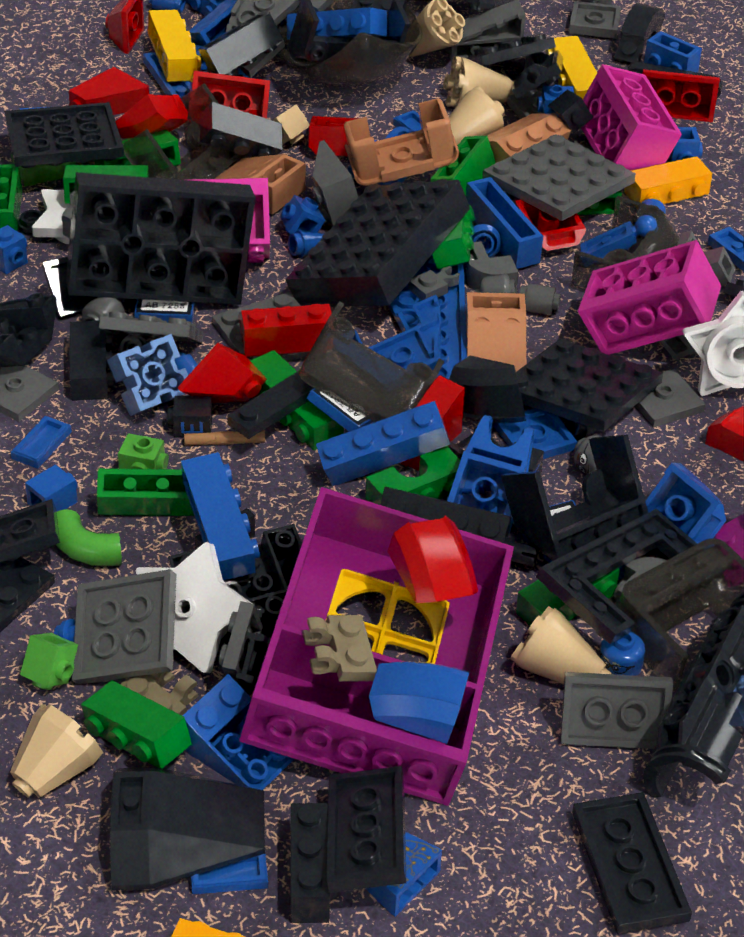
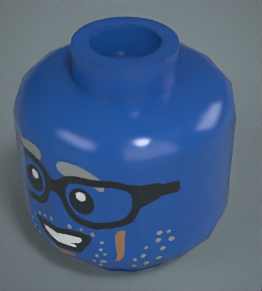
(623, 655)

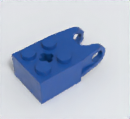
(483, 466)

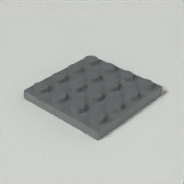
(559, 176)

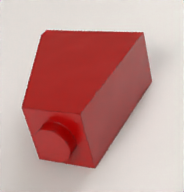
(110, 86)
(450, 403)

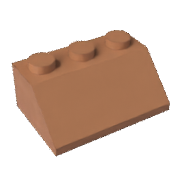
(526, 133)

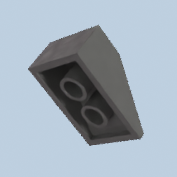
(333, 185)

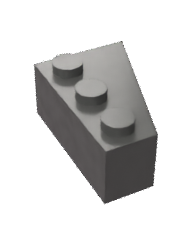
(490, 28)

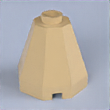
(51, 752)

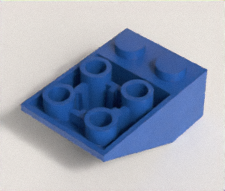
(215, 734)

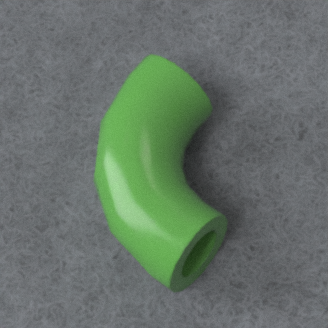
(85, 545)

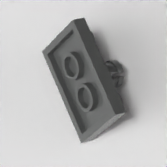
(614, 709)

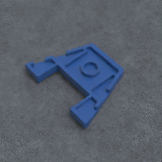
(418, 343)

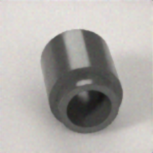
(540, 299)

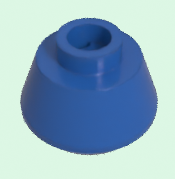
(492, 238)

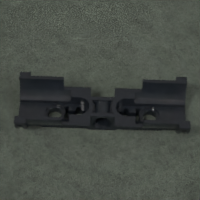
(699, 717)

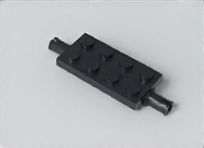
(538, 69)
(468, 519)

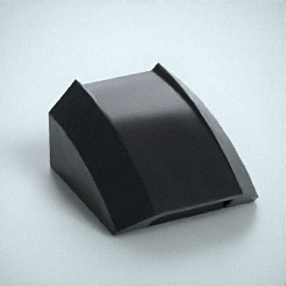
(489, 390)

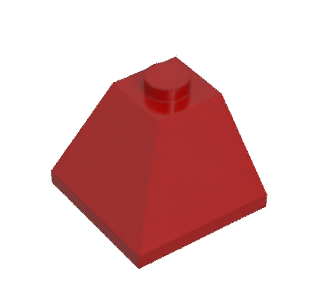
(126, 24)
(224, 377)

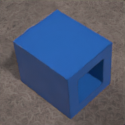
(53, 485)

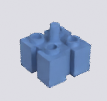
(148, 374)

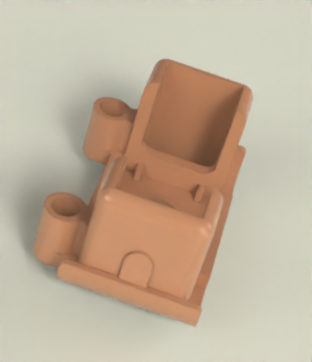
(403, 154)

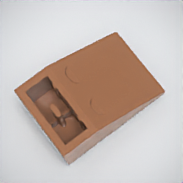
(283, 172)
(497, 327)

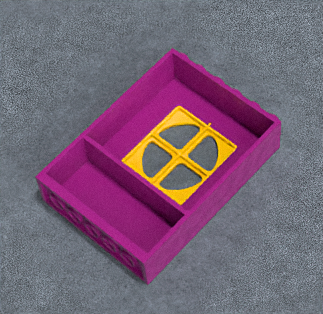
(332, 719)

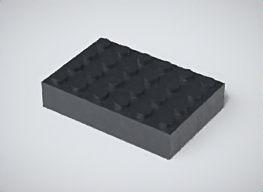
(159, 238)
(379, 244)

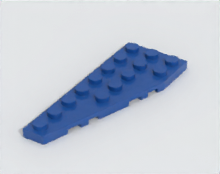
(452, 316)

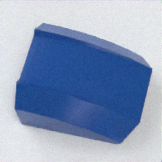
(687, 503)
(418, 697)

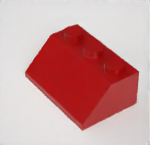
(235, 91)
(686, 94)
(282, 328)

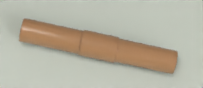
(221, 438)

